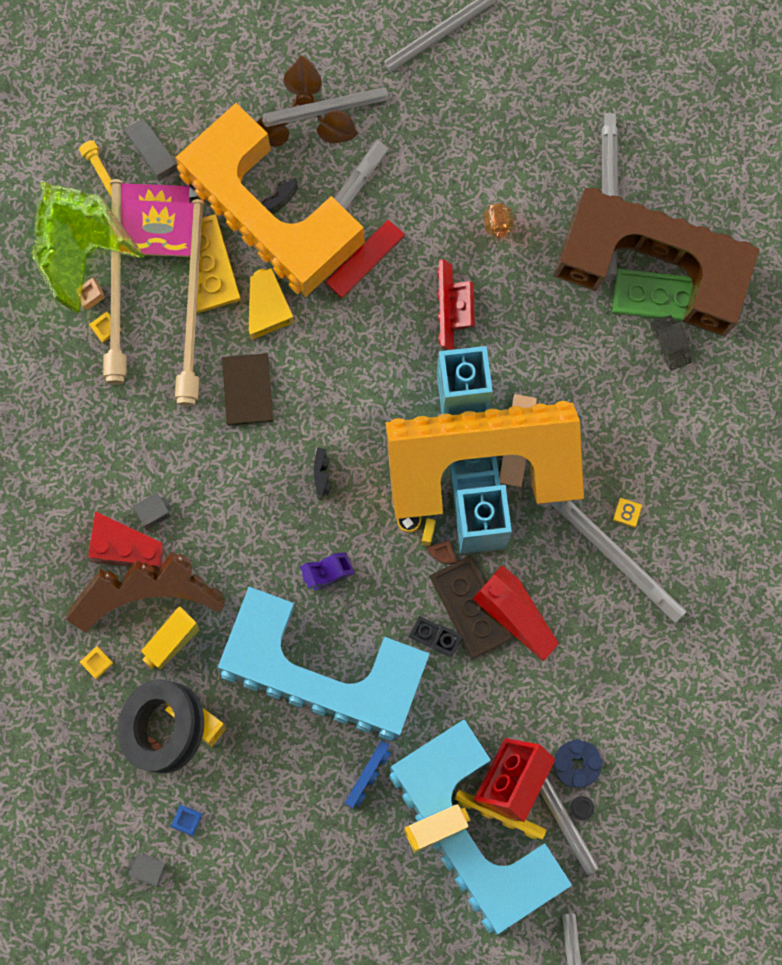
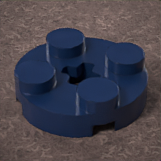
(591, 761)

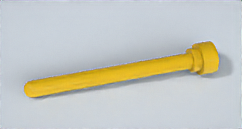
(90, 151)

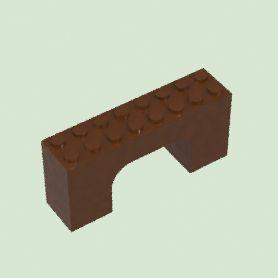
(713, 261)

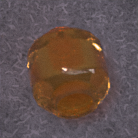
(498, 220)

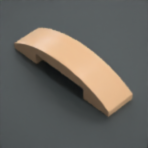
(514, 465)

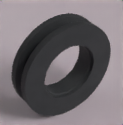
(187, 730)

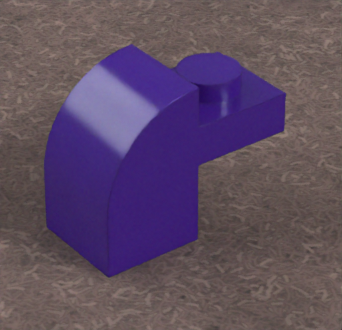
(327, 571)

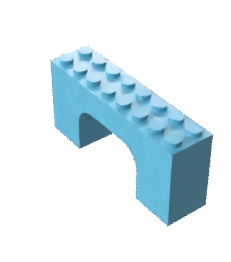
(475, 483)
(373, 704)
(499, 892)

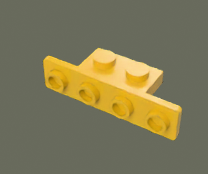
(530, 829)

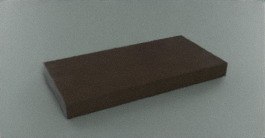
(456, 588)

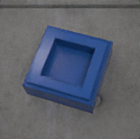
(186, 820)

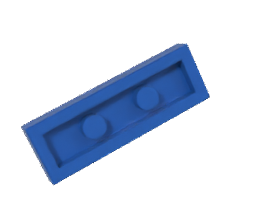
(368, 776)

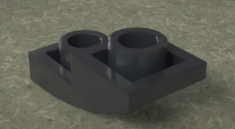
(284, 192)
(321, 479)
(435, 636)

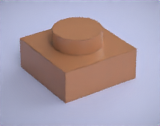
(91, 294)

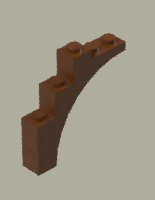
(140, 582)

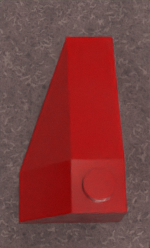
(513, 608)

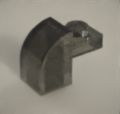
(672, 341)

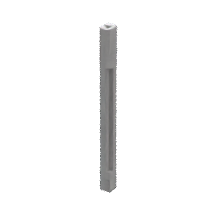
(610, 171)
(360, 175)
(620, 559)

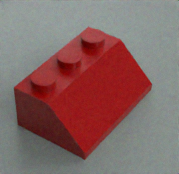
(515, 779)

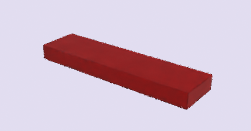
(365, 259)

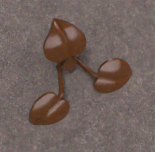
(306, 81)

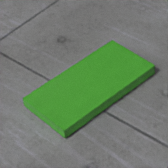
(651, 294)

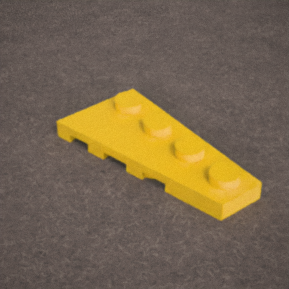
(216, 277)

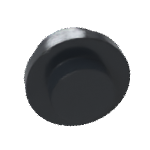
(582, 808)

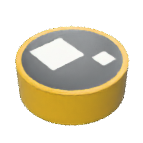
(409, 524)

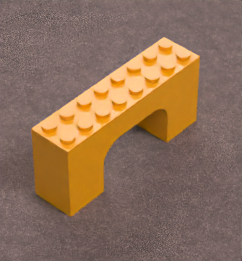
(298, 251)
(427, 446)

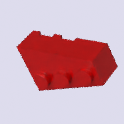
(122, 545)

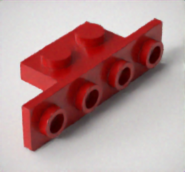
(455, 305)

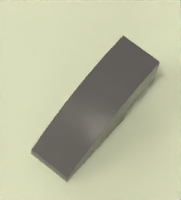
(151, 149)

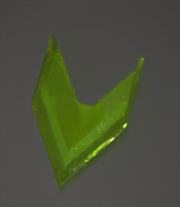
(67, 232)

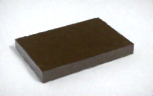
(247, 389)

